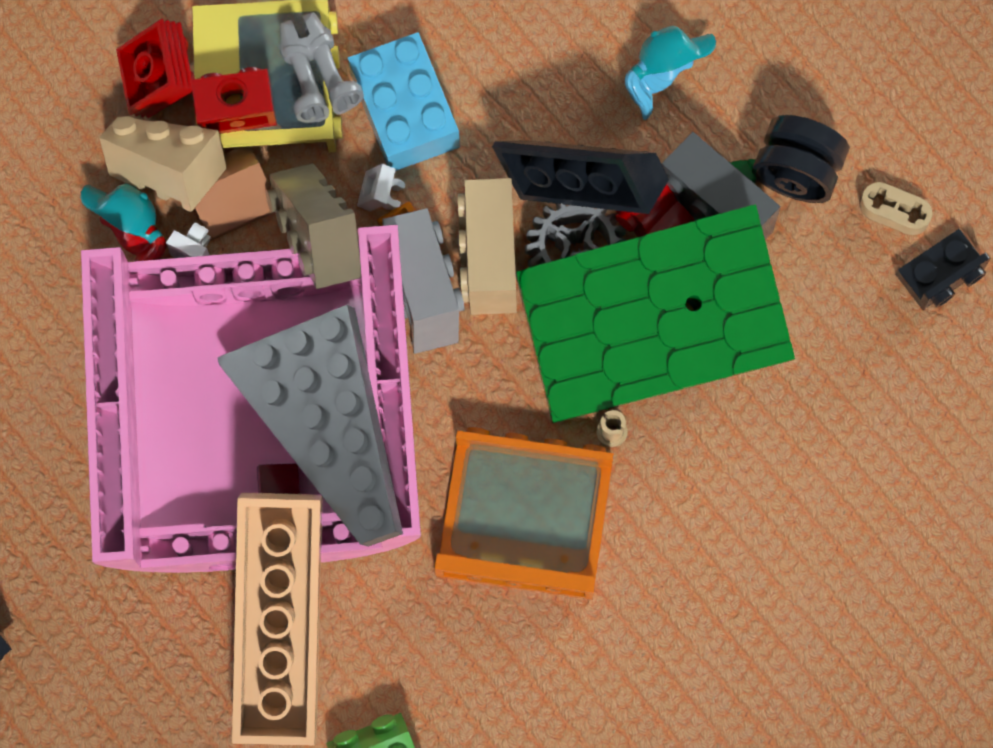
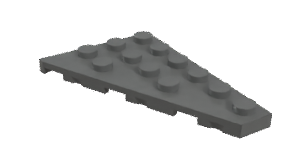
(321, 407)

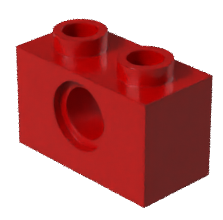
(251, 112)

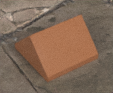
(236, 196)

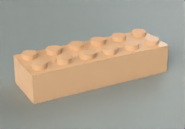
(277, 618)

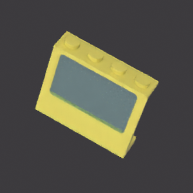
(249, 36)

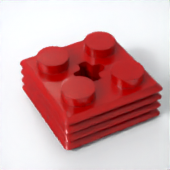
(155, 68)

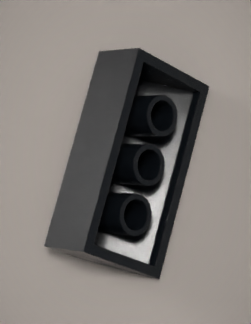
(583, 175)

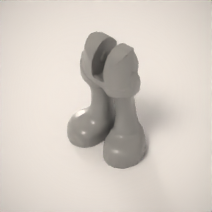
(317, 47)

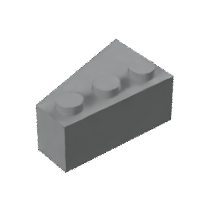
(427, 289)

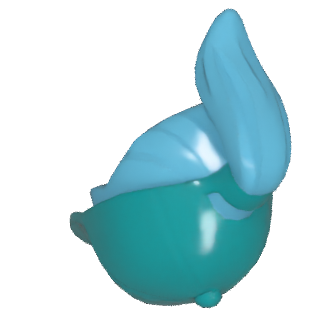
(661, 60)

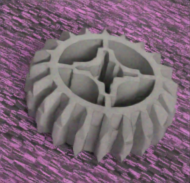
(553, 228)

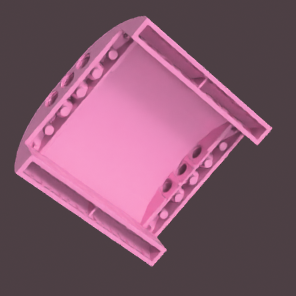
(175, 433)

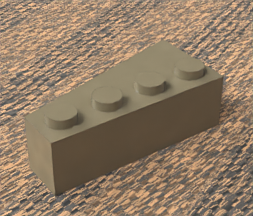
(315, 225)

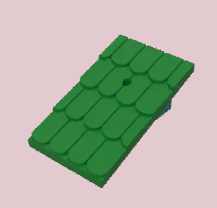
(618, 323)

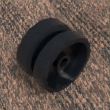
(801, 158)

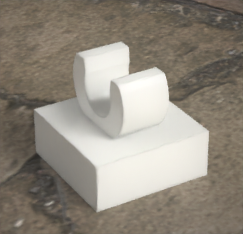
(377, 187)
(191, 245)

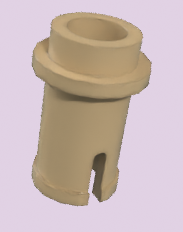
(609, 437)

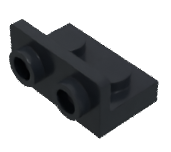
(942, 269)

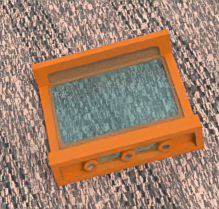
(525, 513)

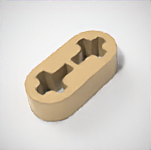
(900, 201)

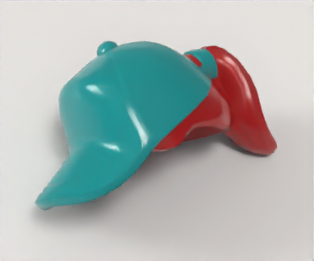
(129, 217)

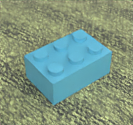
(404, 102)

